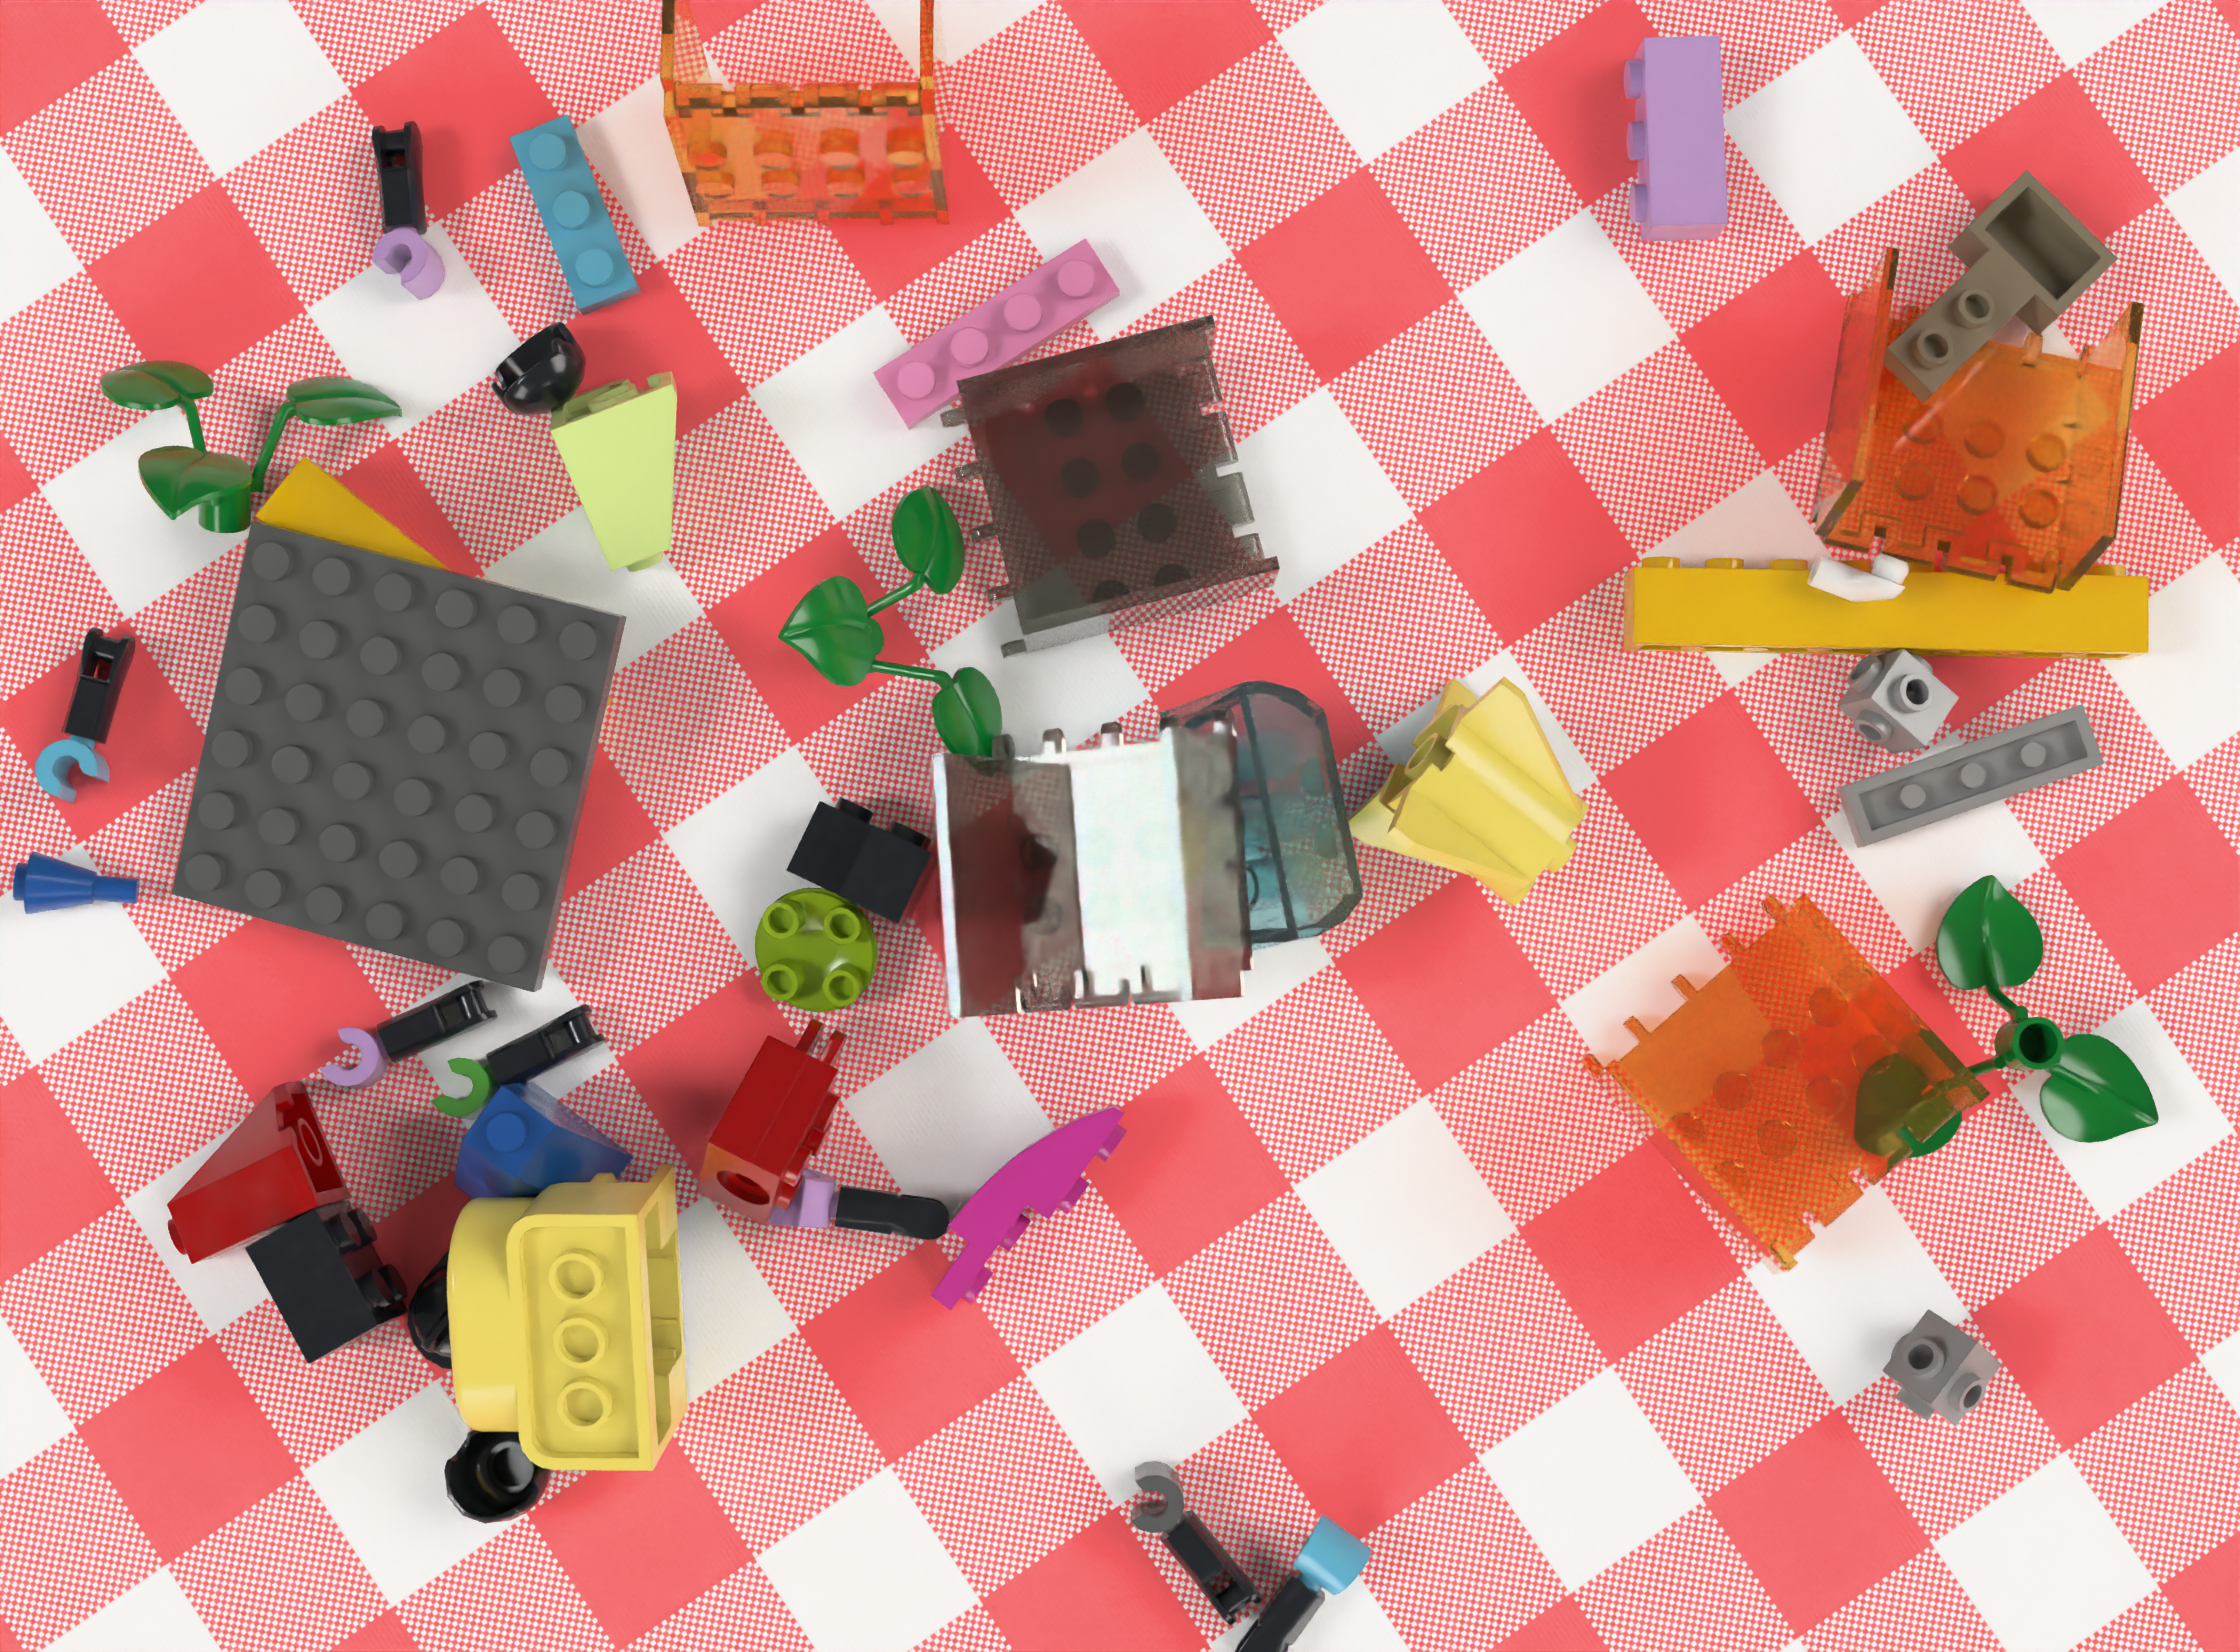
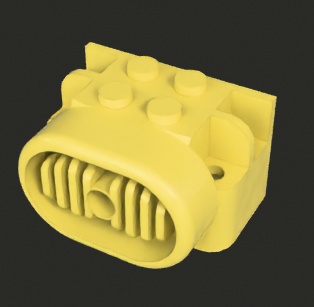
(571, 1321)

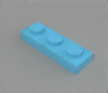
(574, 214)

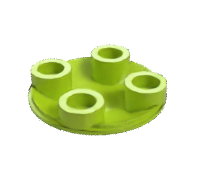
(815, 950)

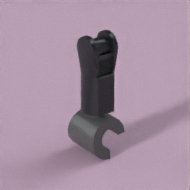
(1190, 1540)

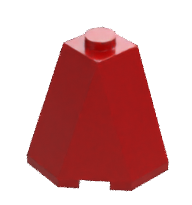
(258, 1178)

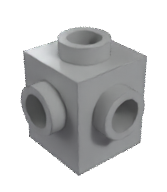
(1896, 700)
(1940, 1369)

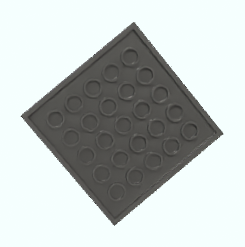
(398, 755)

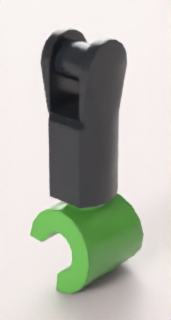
(519, 1061)

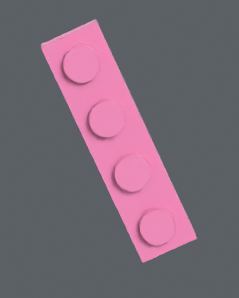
(997, 332)

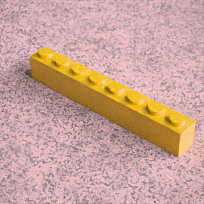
(1934, 615)

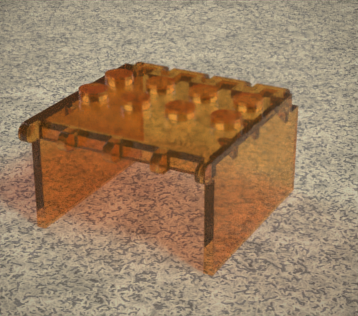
(810, 149)
(1995, 467)
(1786, 1081)

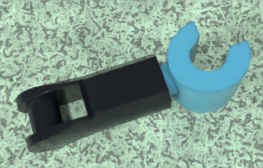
(87, 715)
(1326, 1560)

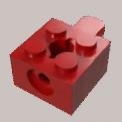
(773, 1126)

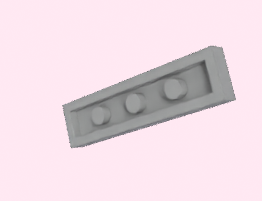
(1970, 776)

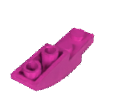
(1038, 1176)

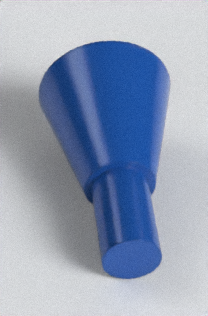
(56, 884)

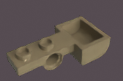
(2022, 260)

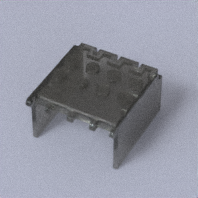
(1110, 486)
(1094, 872)

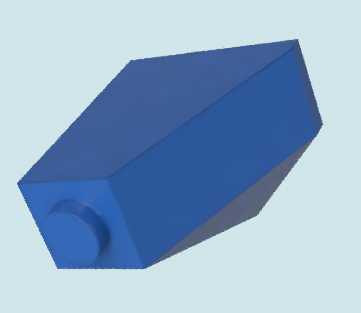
(532, 1142)

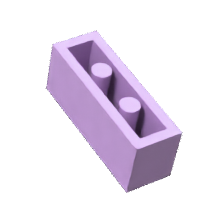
(1677, 138)

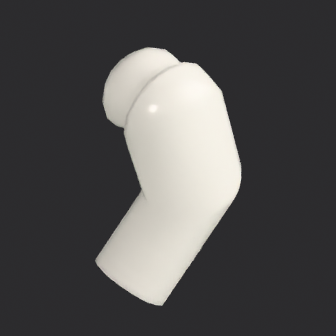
(1858, 585)

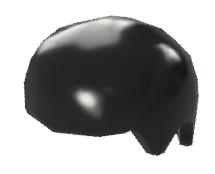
(541, 372)
(494, 1478)

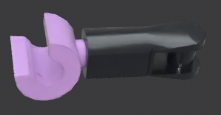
(404, 212)
(409, 1035)
(862, 1209)

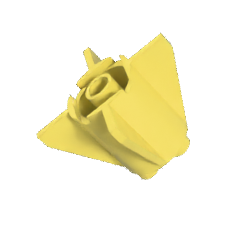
(1478, 794)

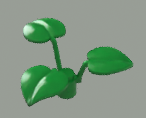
(223, 482)
(841, 638)
(2092, 1082)

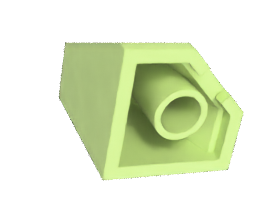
(622, 465)

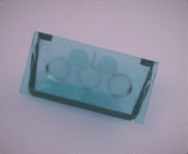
(1292, 811)

